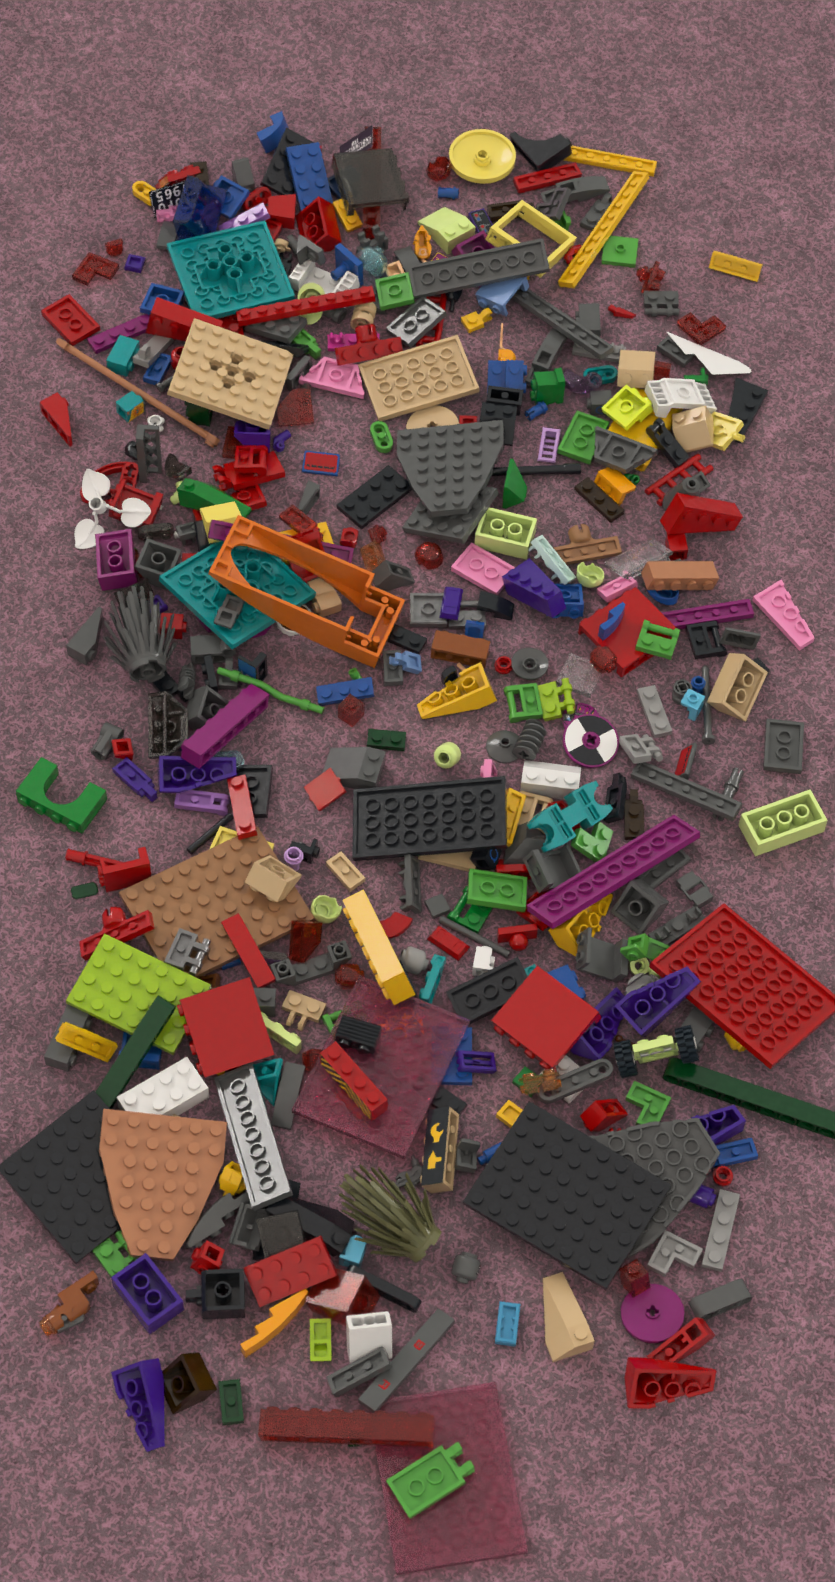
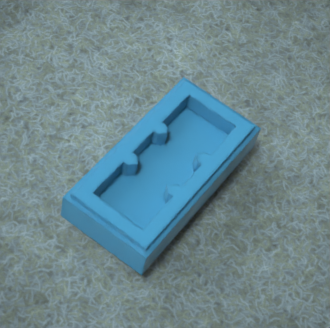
(507, 1323)

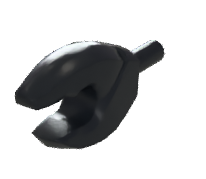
(453, 297)

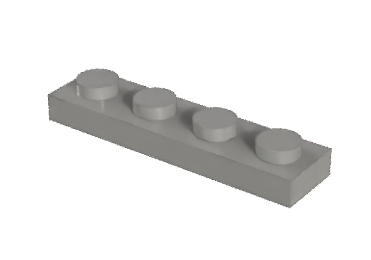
(720, 1230)

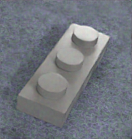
(654, 711)

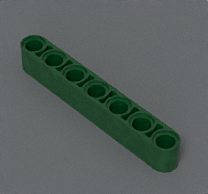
(135, 1050)

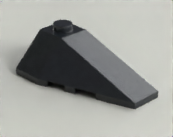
(318, 1220)

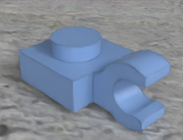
(410, 661)

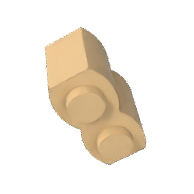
(326, 599)

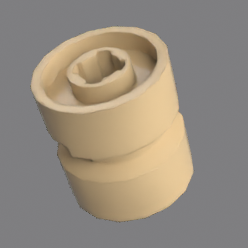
(363, 314)

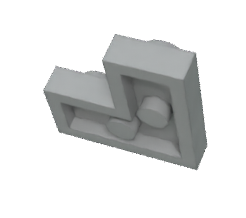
(670, 1249)

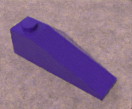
(178, 775)
(598, 1037)
(143, 1392)

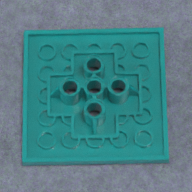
(230, 270)
(205, 595)

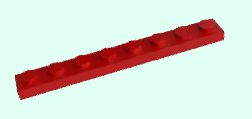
(305, 306)

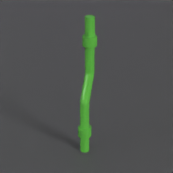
(303, 704)

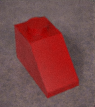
(602, 1114)

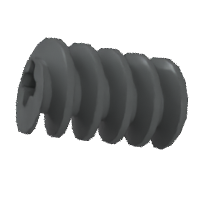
(530, 740)

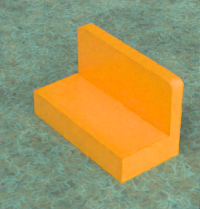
(614, 484)

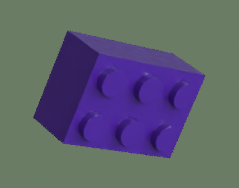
(147, 1293)

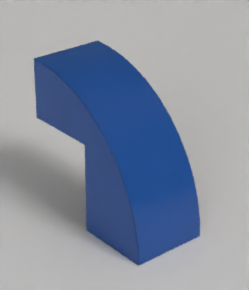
(271, 135)

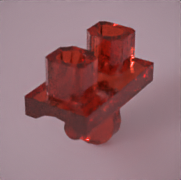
(649, 275)

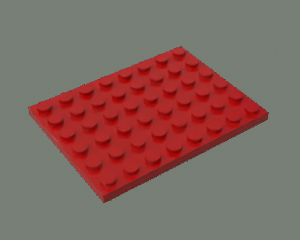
(748, 985)

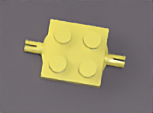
(725, 430)

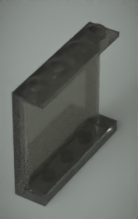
(369, 179)

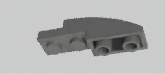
(582, 188)
(547, 353)
(211, 1222)

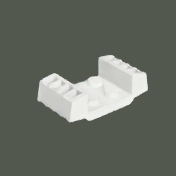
(309, 273)
(677, 393)

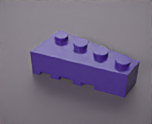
(722, 1123)

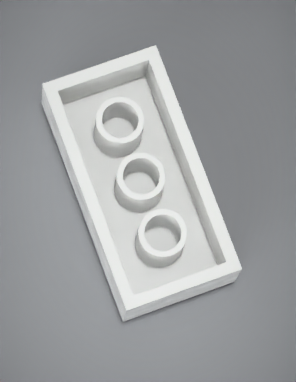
(167, 1092)

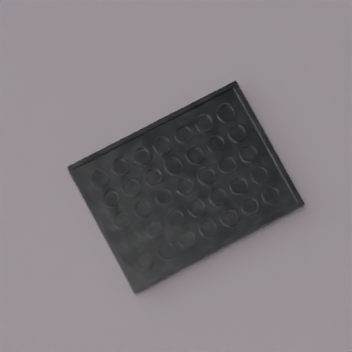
(567, 1195)

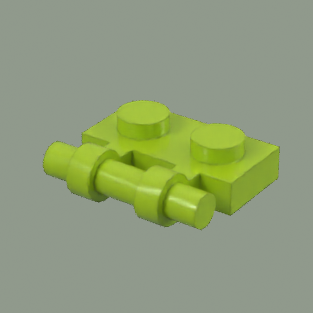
(550, 699)

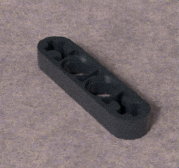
(389, 1290)

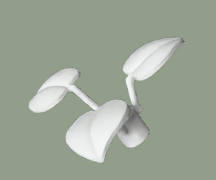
(93, 487)

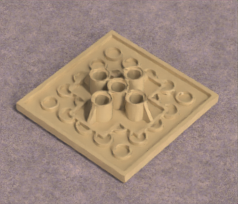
(230, 374)

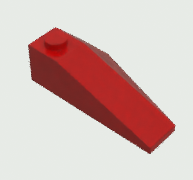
(660, 1380)

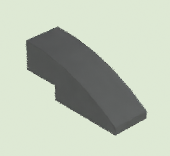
(287, 1094)

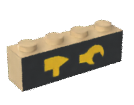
(440, 1150)

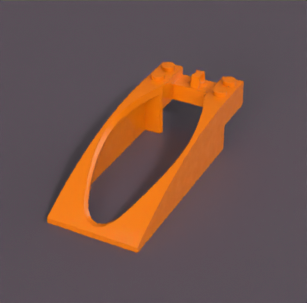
(345, 577)

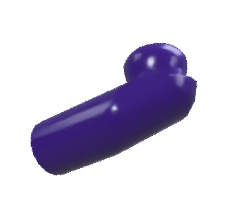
(278, 441)

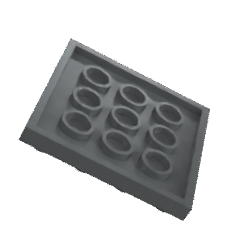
(451, 527)

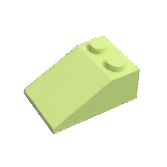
(447, 228)

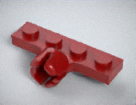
(367, 346)
(119, 928)

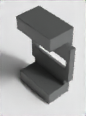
(701, 896)

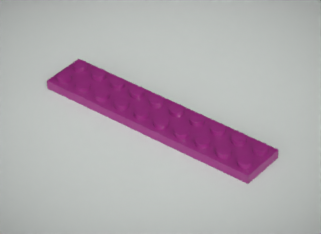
(613, 871)

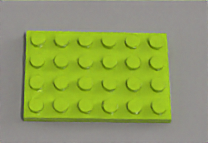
(124, 983)

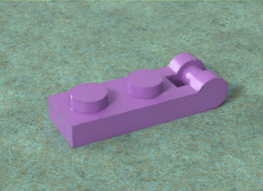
(202, 801)

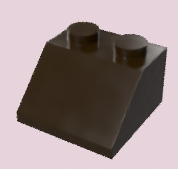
(187, 1382)

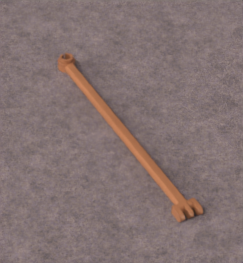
(211, 440)

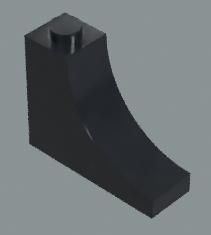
(542, 153)

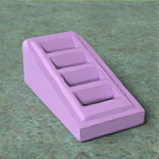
(549, 432)

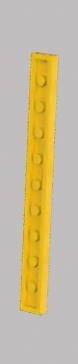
(603, 229)

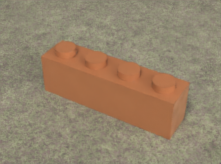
(679, 575)

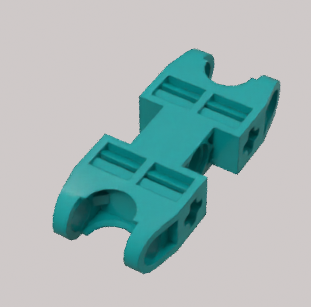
(558, 823)

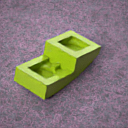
(320, 1340)

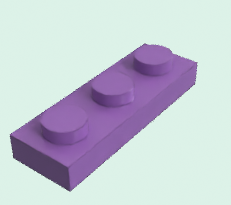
(253, 215)

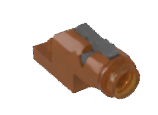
(72, 1308)

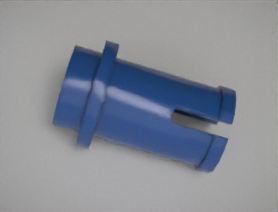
(448, 192)
(537, 410)
(698, 684)

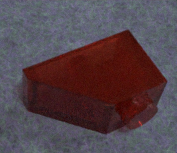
(304, 939)

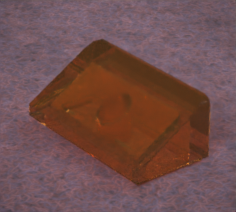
(372, 555)

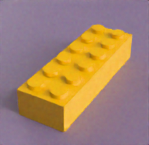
(377, 948)

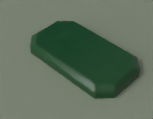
(84, 890)

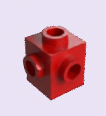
(207, 1257)

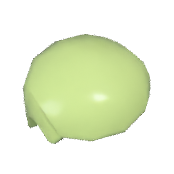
(589, 575)
(325, 909)

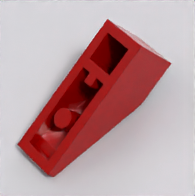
(56, 412)
(684, 1342)

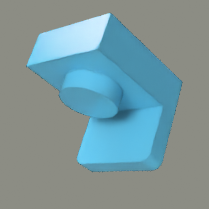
(694, 703)

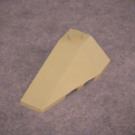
(565, 1324)

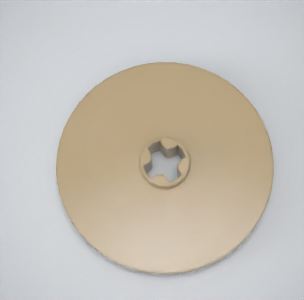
(432, 416)

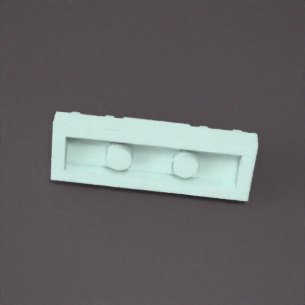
(552, 560)

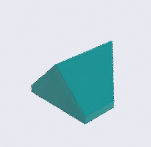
(269, 1078)

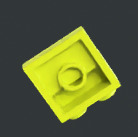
(627, 407)

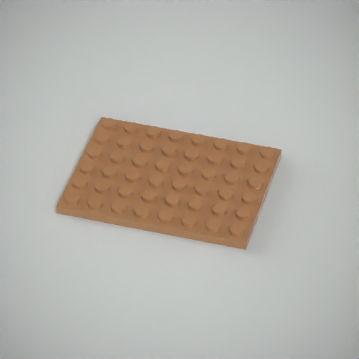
(208, 891)

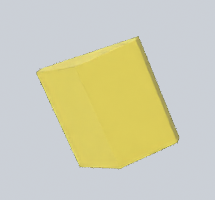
(223, 512)

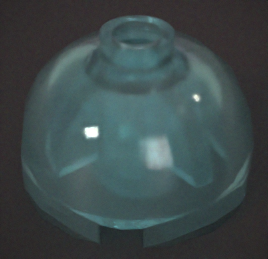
(373, 260)

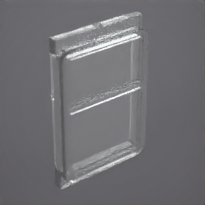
(631, 562)

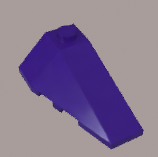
(251, 434)
(655, 1001)

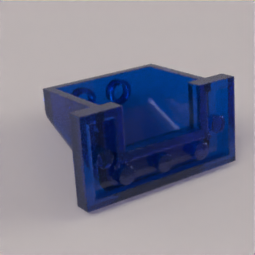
(198, 209)

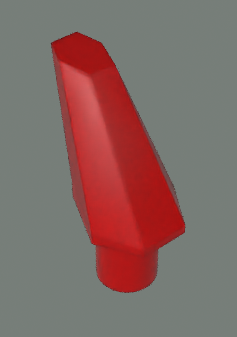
(620, 312)

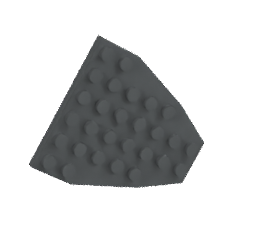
(450, 463)
(673, 1151)

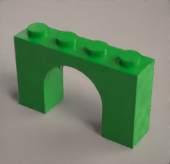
(74, 815)

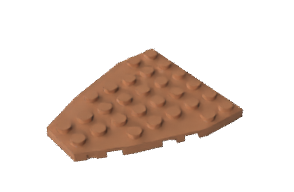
(159, 1176)

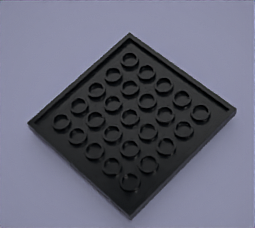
(64, 1179)

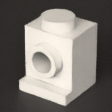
(483, 960)

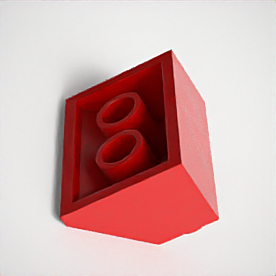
(319, 224)

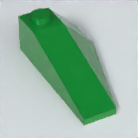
(200, 495)

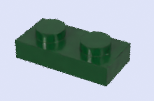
(386, 739)
(231, 1402)

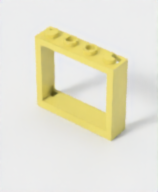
(537, 220)

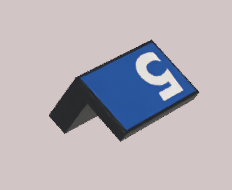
(256, 668)

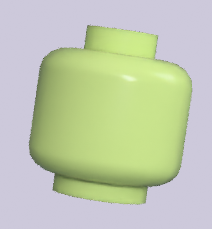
(447, 755)

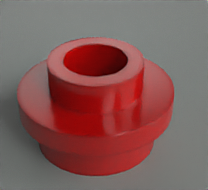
(503, 660)
(722, 1170)

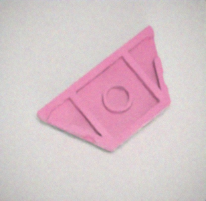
(334, 378)

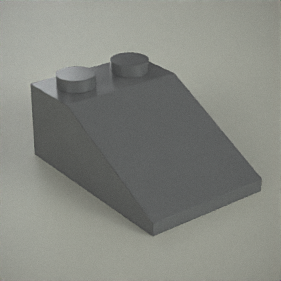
(357, 766)

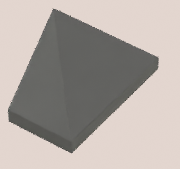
(740, 638)

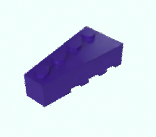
(534, 588)

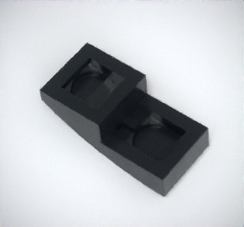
(495, 604)

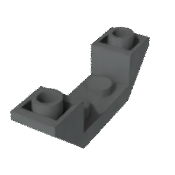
(312, 968)

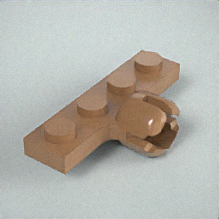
(585, 548)

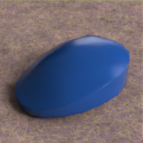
(665, 597)

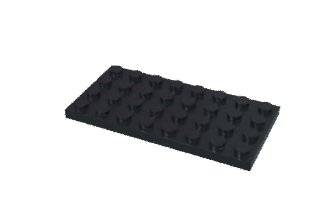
(430, 818)

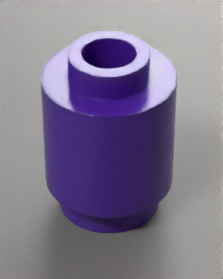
(704, 1197)

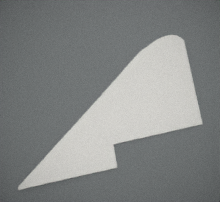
(713, 361)

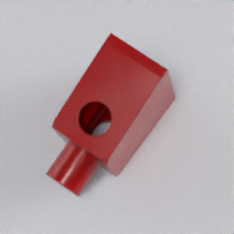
(283, 209)

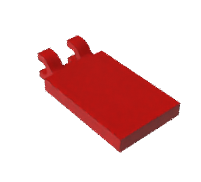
(239, 481)

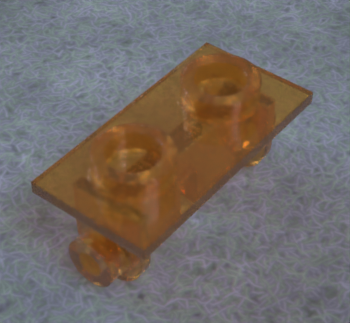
(532, 1082)

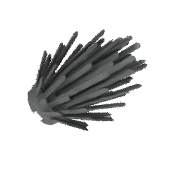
(140, 637)

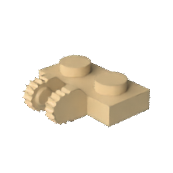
(302, 1006)

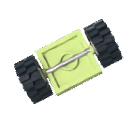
(654, 1050)

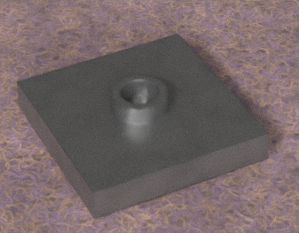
(426, 610)

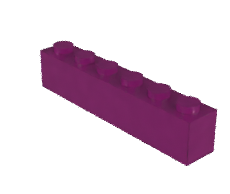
(224, 725)

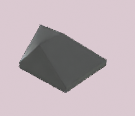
(523, 843)

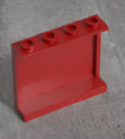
(625, 637)
(544, 1018)
(225, 1027)

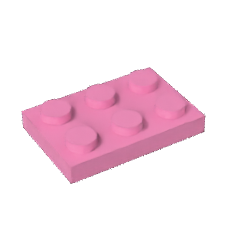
(481, 568)

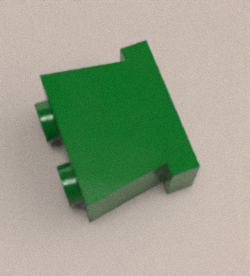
(548, 387)

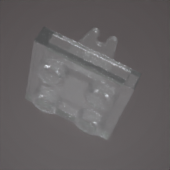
(580, 674)

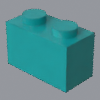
(121, 356)

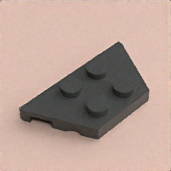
(619, 451)

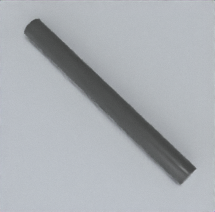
(474, 936)

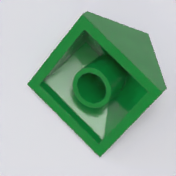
(514, 487)

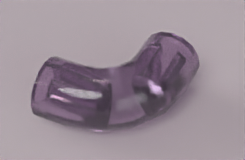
(580, 384)

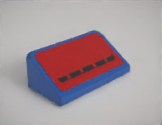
(321, 463)

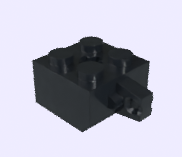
(210, 1298)

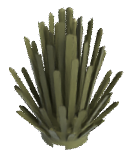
(392, 1223)

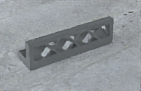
(144, 449)

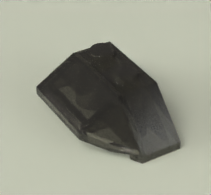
(165, 724)

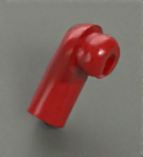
(568, 257)

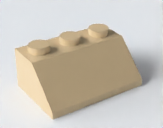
(737, 686)

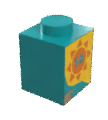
(130, 406)

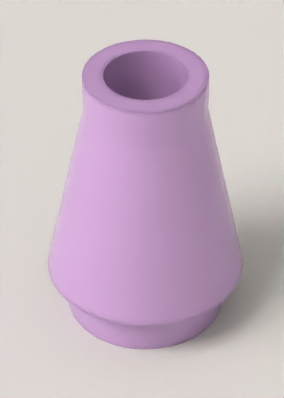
(293, 857)

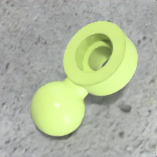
(644, 968)

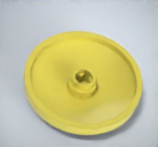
(482, 156)

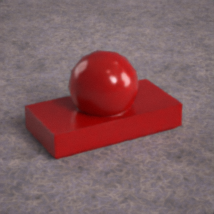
(517, 935)

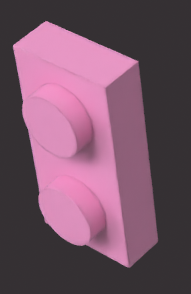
(616, 588)

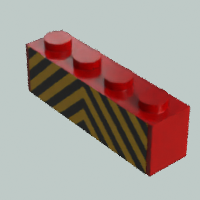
(353, 1081)

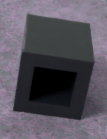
(486, 859)

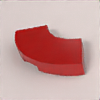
(396, 924)

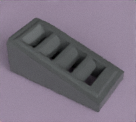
(309, 497)

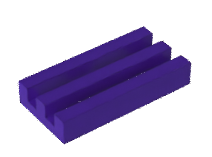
(465, 1065)

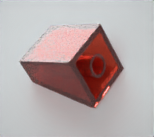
(342, 1296)

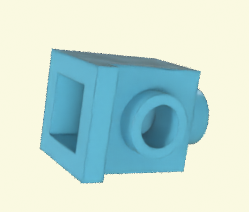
(353, 1252)

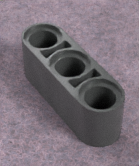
(720, 1299)

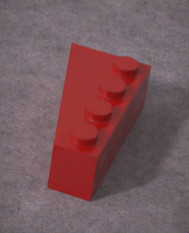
(174, 320)
(699, 515)

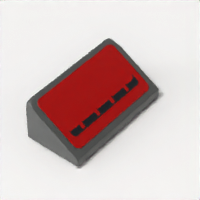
(686, 760)

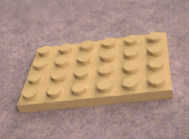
(418, 378)

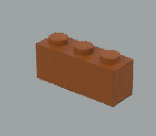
(460, 648)

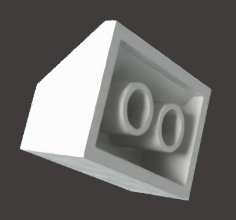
(549, 779)

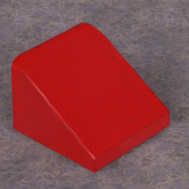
(122, 748)

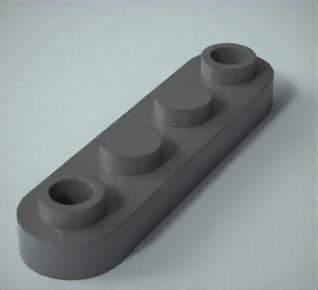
(578, 1080)

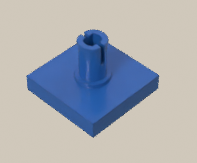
(345, 262)

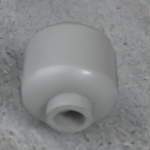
(413, 960)

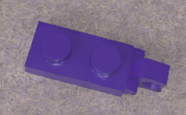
(135, 779)

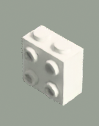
(368, 1334)

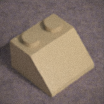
(635, 368)
(693, 429)
(272, 878)

